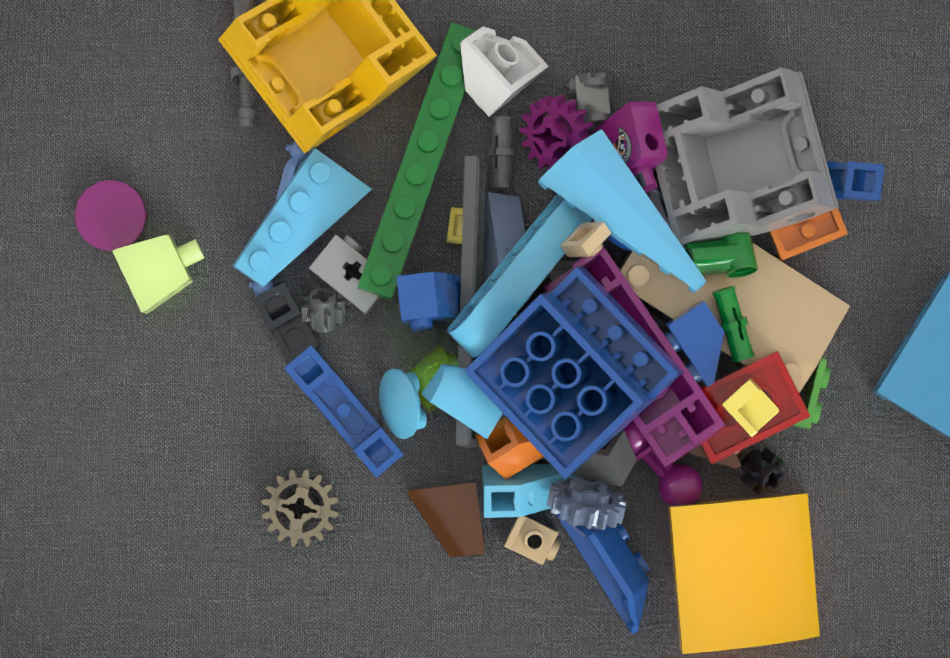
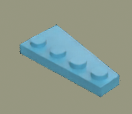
(303, 212)

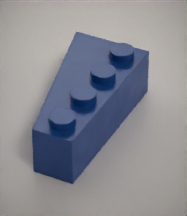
(428, 299)

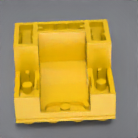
(325, 60)

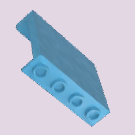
(920, 368)

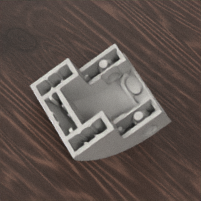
(743, 159)

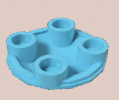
(401, 403)

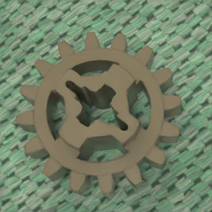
(302, 491)

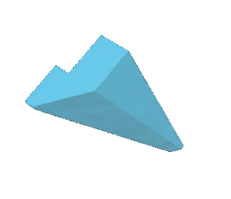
(605, 189)

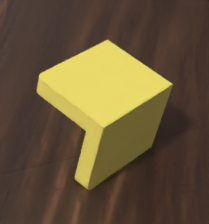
(751, 407)

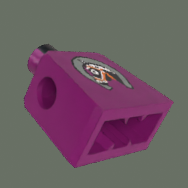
(638, 139)

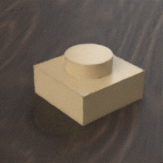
(586, 240)

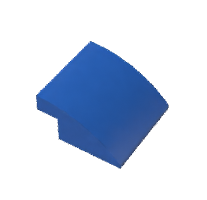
(573, 371)

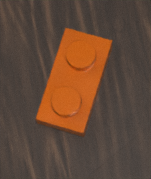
(808, 234)

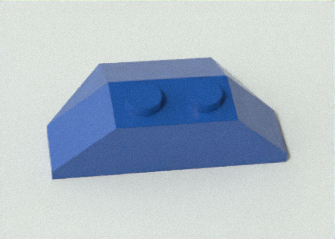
(615, 568)

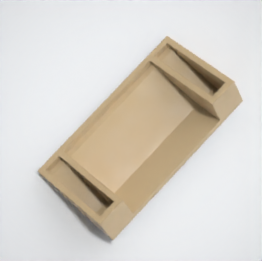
(780, 304)

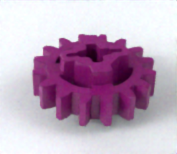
(557, 133)

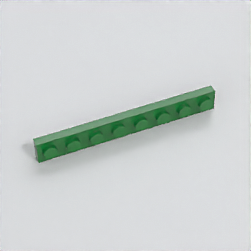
(417, 169)

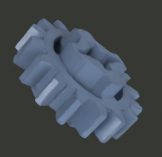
(586, 503)

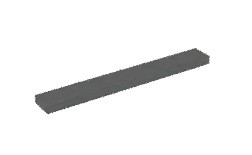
(472, 260)

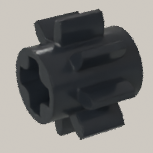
(762, 470)

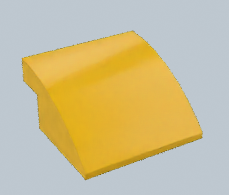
(743, 572)

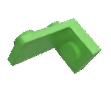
(818, 380)

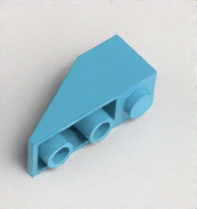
(519, 494)

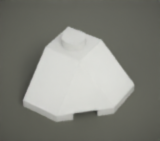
(497, 68)

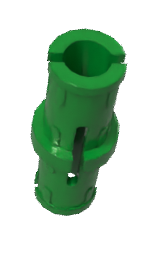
(733, 323)

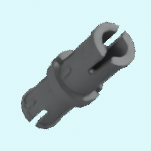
(501, 152)

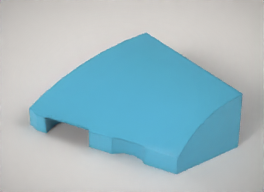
(462, 399)

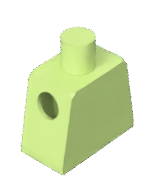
(157, 269)

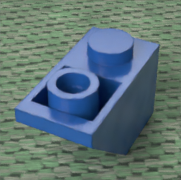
(700, 340)

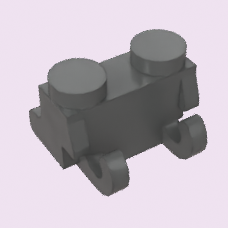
(593, 95)

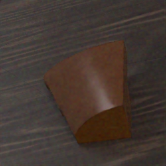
(452, 516)

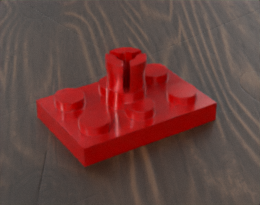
(776, 382)

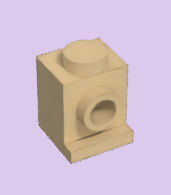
(519, 535)

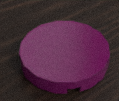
(110, 215)

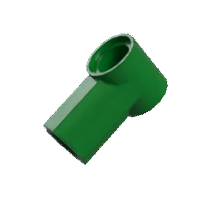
(729, 255)

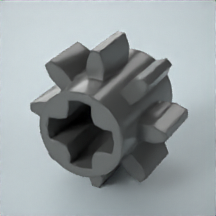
(322, 310)

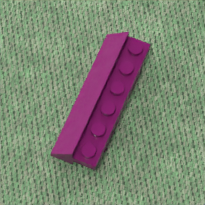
(681, 414)

